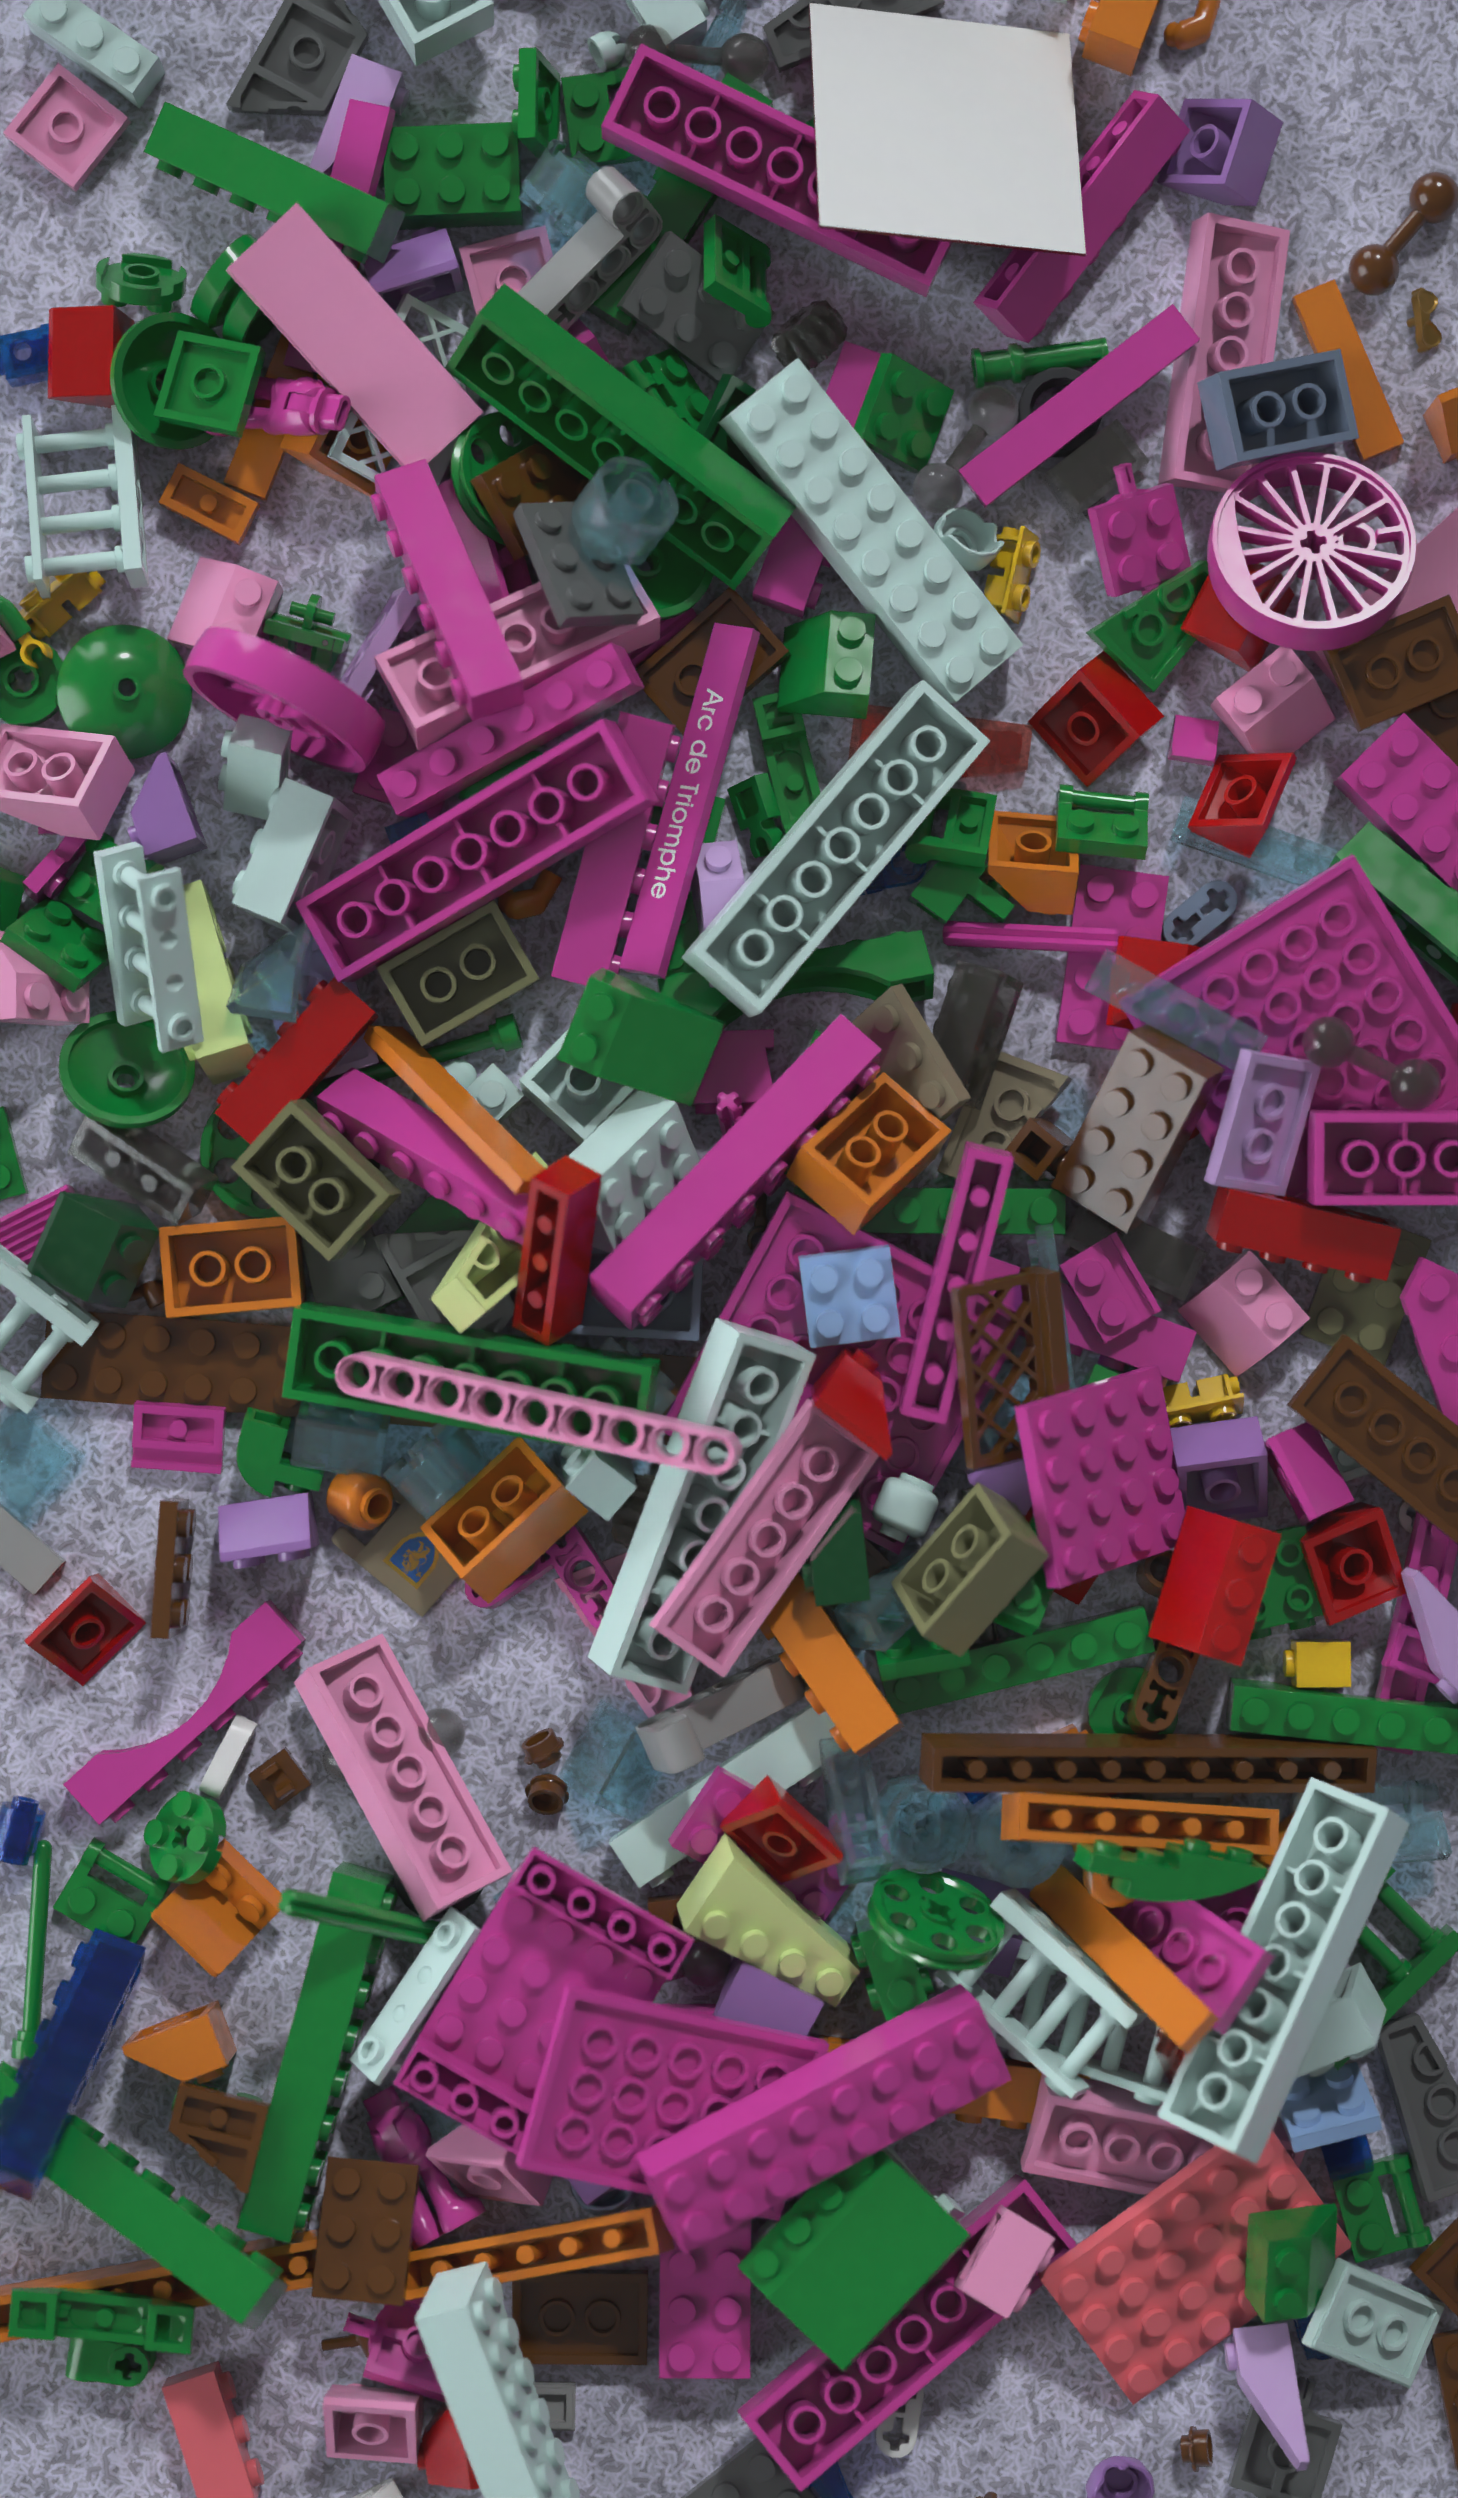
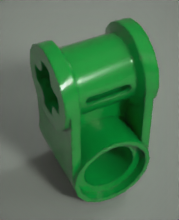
(107, 2362)

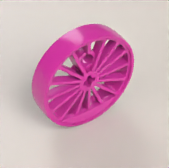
(1310, 550)
(272, 684)

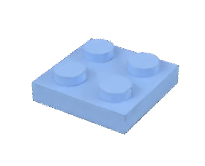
(849, 1296)
(1329, 2108)

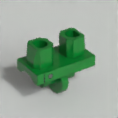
(326, 641)

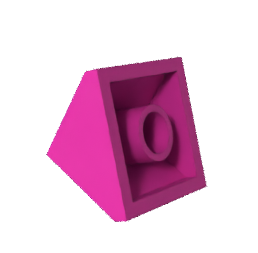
(1307, 1473)

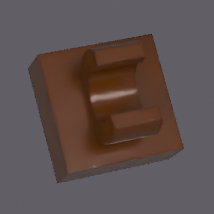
(280, 1778)

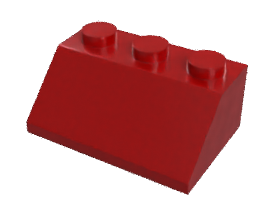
(1214, 1585)

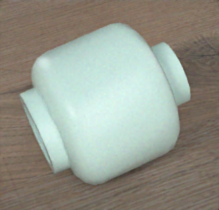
(905, 1507)

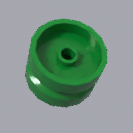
(225, 303)

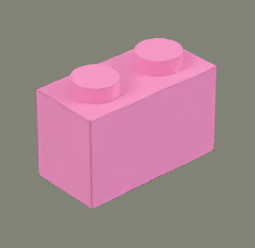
(1005, 2262)

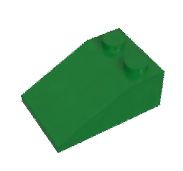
(640, 1038)

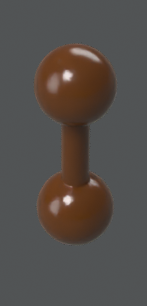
(1376, 266)

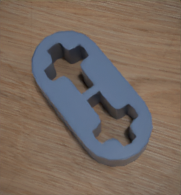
(1192, 907)

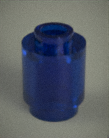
(20, 1829)

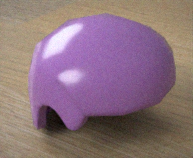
(1120, 2479)

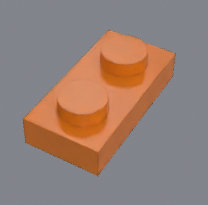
(209, 504)

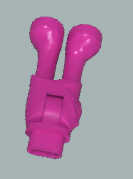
(297, 408)
(405, 2139)

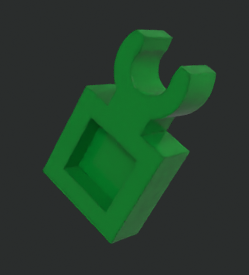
(755, 810)

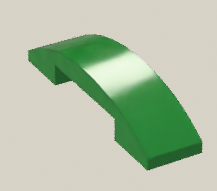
(786, 758)
(102, 2316)

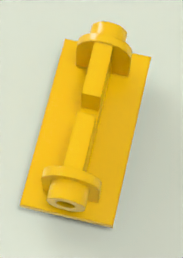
(1018, 556)
(48, 612)
(1217, 1401)

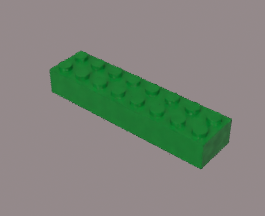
(596, 413)
(328, 1333)
(314, 2061)
(158, 2224)

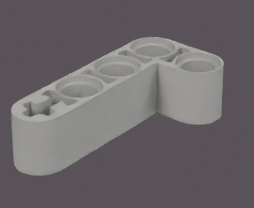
(597, 251)
(682, 1732)

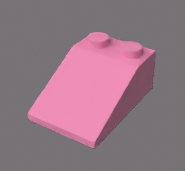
(62, 778)

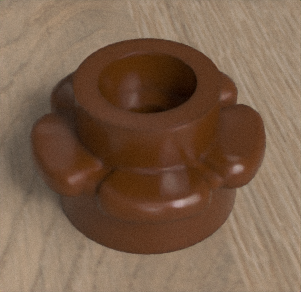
(542, 1748)
(547, 1794)
(1197, 2448)

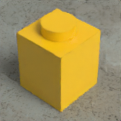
(1318, 1663)

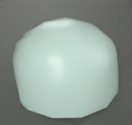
(968, 538)

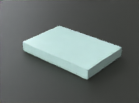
(1373, 2323)

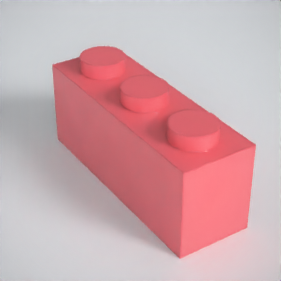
(212, 2433)

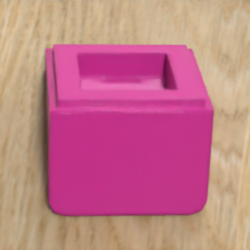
(1194, 740)

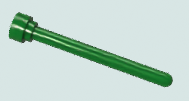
(501, 1035)
(35, 1965)

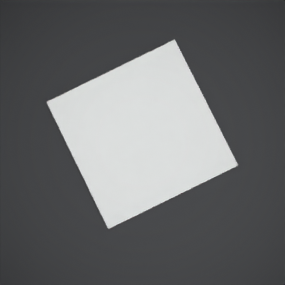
(945, 130)

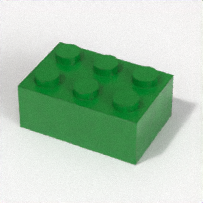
(454, 175)

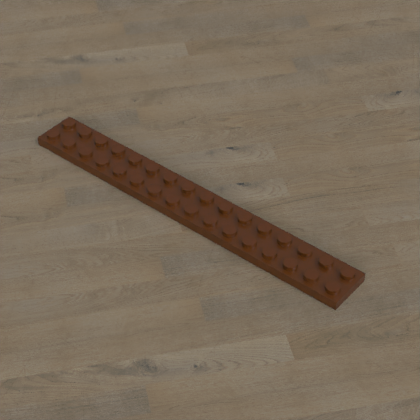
(201, 1365)

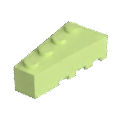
(225, 1043)
(479, 1275)
(764, 1924)

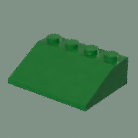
(854, 2254)

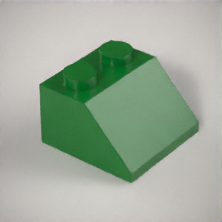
(828, 665)
(1289, 2260)

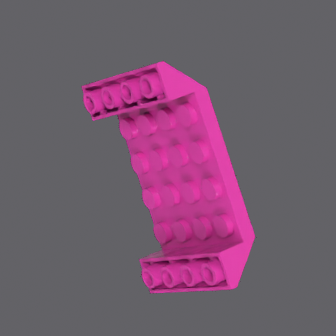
(497, 2014)

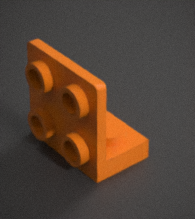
(220, 1912)

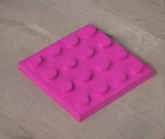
(1101, 1475)

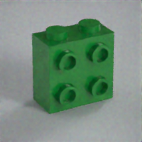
(1289, 1589)
(895, 1980)

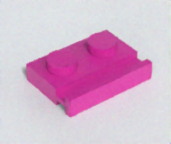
(1109, 1287)
(178, 1437)

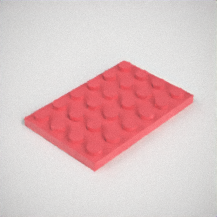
(1173, 2266)

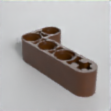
(1150, 1681)

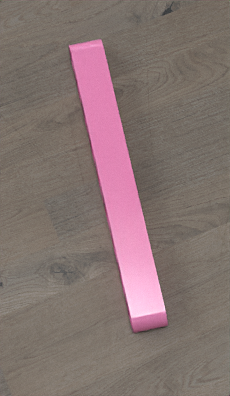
(516, 1416)

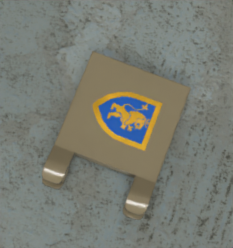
(401, 1557)

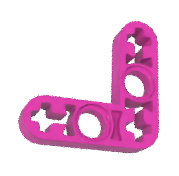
(563, 1561)

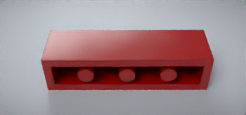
(297, 1059)
(1304, 1232)
(556, 1250)

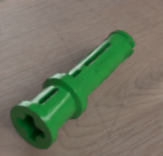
(1019, 362)

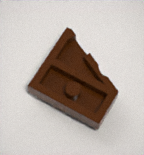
(221, 2129)

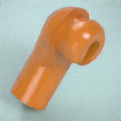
(1195, 29)
(531, 901)

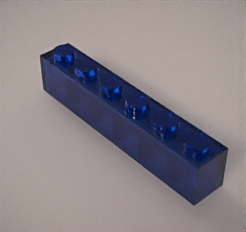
(64, 2059)

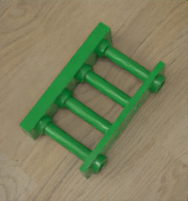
(1403, 1975)

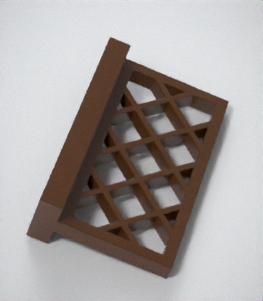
(1043, 1354)

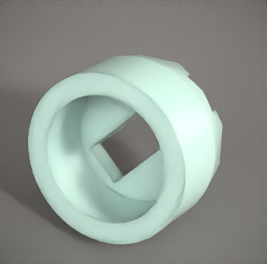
(605, 50)
(461, 1071)

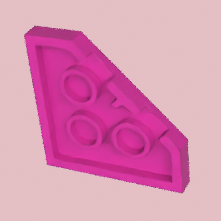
(1432, 1309)

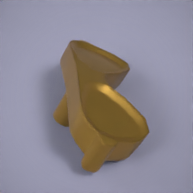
(1426, 332)

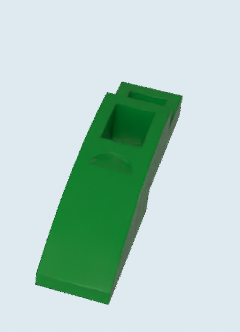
(1179, 1874)

